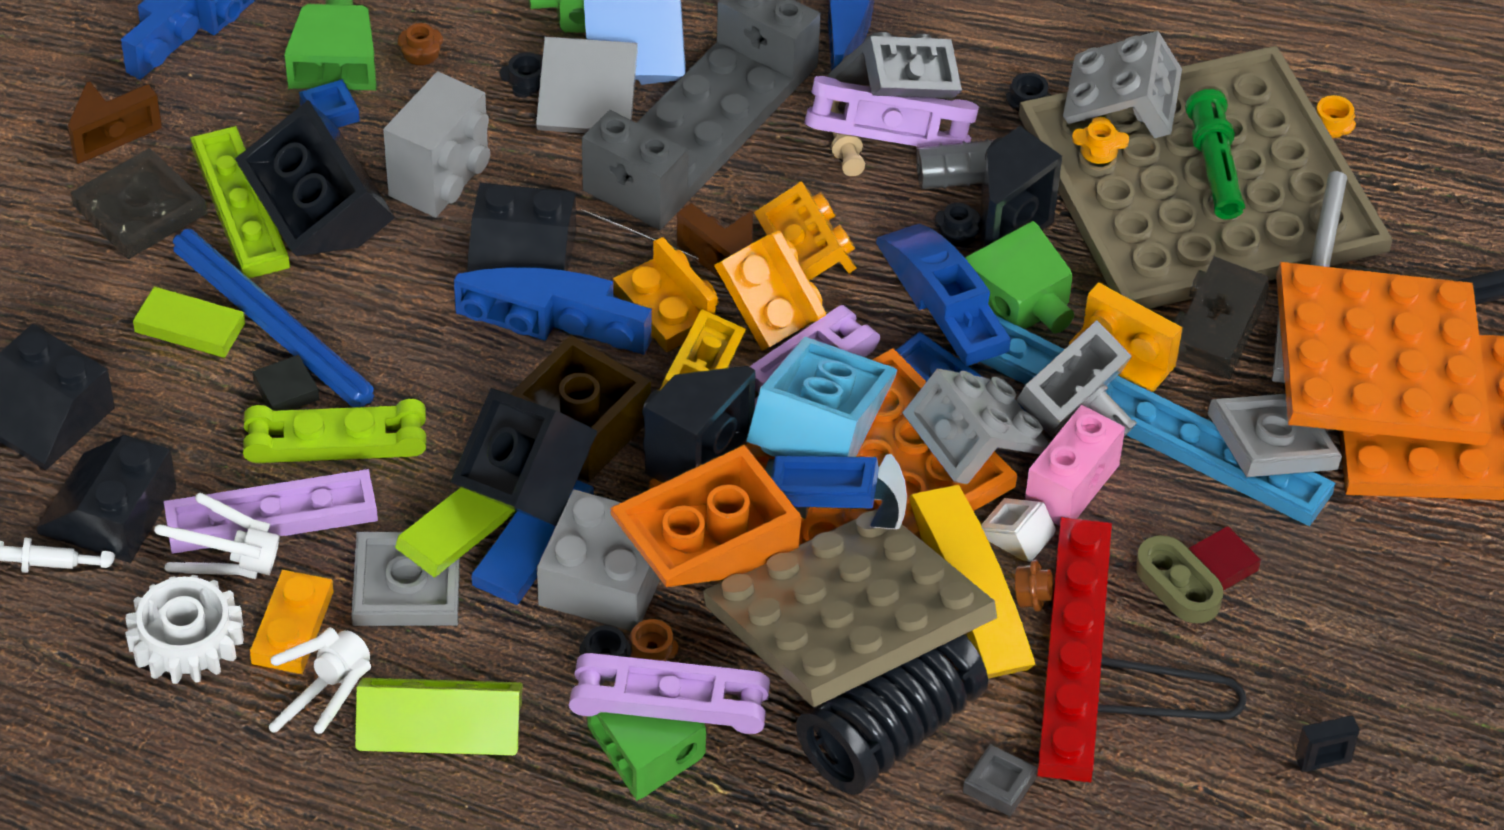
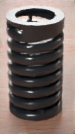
(890, 714)

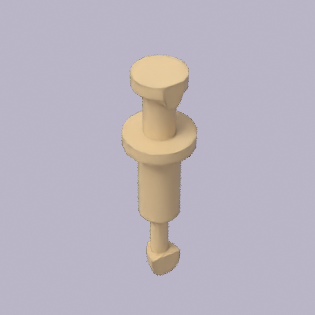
(847, 149)

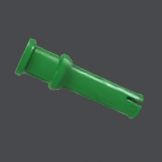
(1213, 138)

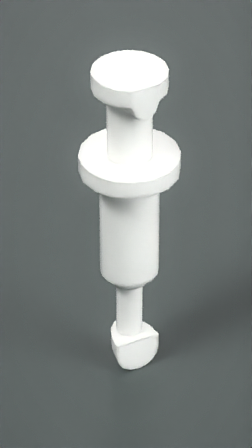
(52, 557)

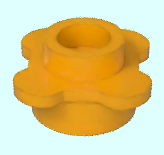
(1100, 141)

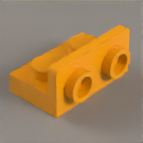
(806, 225)
(771, 289)
(671, 292)
(1143, 333)

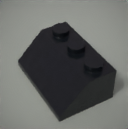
(314, 185)

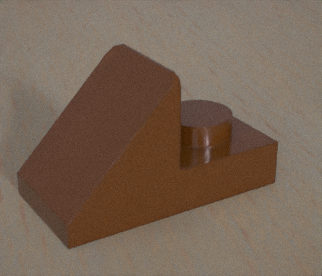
(105, 125)
(706, 238)

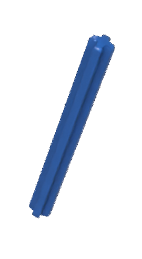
(273, 319)

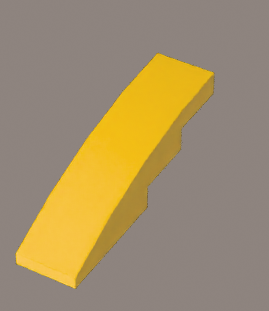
(956, 534)

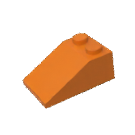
(711, 521)

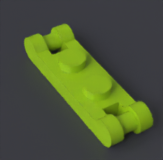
(334, 433)

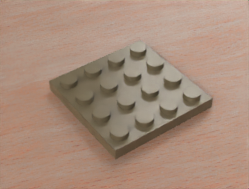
(849, 607)

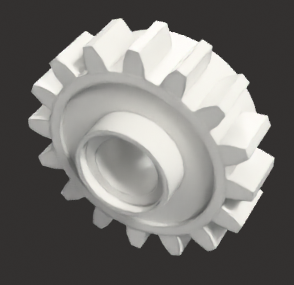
(184, 628)

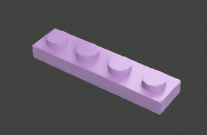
(287, 506)

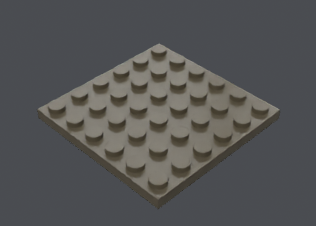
(1153, 205)

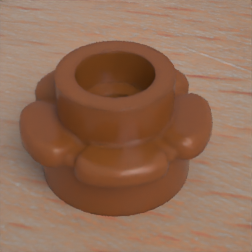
(420, 44)
(1033, 586)
(655, 634)

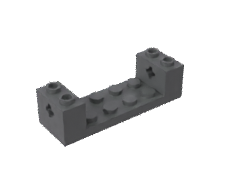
(707, 115)

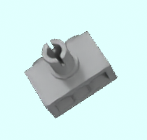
(1078, 379)

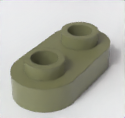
(1182, 581)

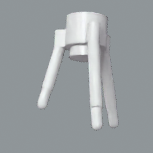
(252, 549)
(340, 659)

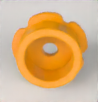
(1337, 115)

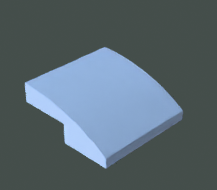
(651, 24)

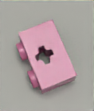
(1076, 464)

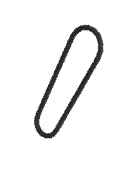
(1175, 712)

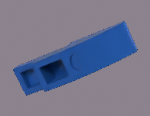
(169, 24)
(950, 289)
(540, 298)

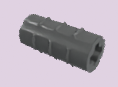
(951, 164)

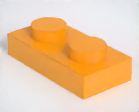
(291, 618)

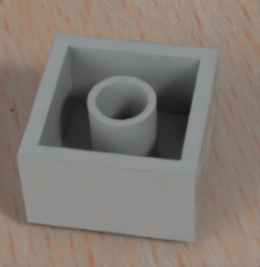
(436, 144)
(594, 566)

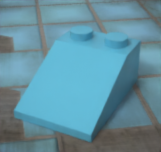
(819, 402)

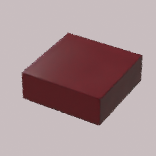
(1226, 557)

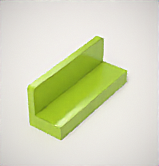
(438, 716)

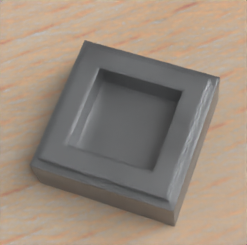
(1000, 780)

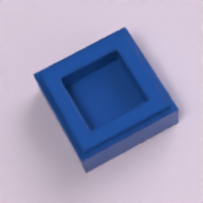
(334, 102)

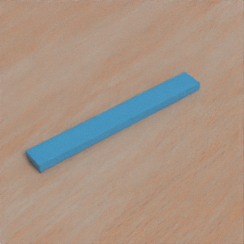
(1176, 433)

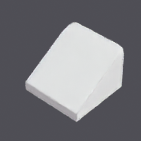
(1019, 527)

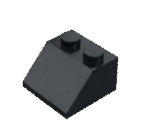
(1018, 185)
(522, 228)
(49, 396)
(697, 419)
(524, 456)
(112, 497)

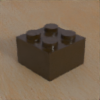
(593, 392)

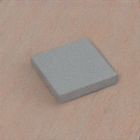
(584, 82)
(1265, 443)
(396, 590)

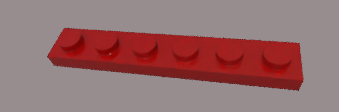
(1075, 651)

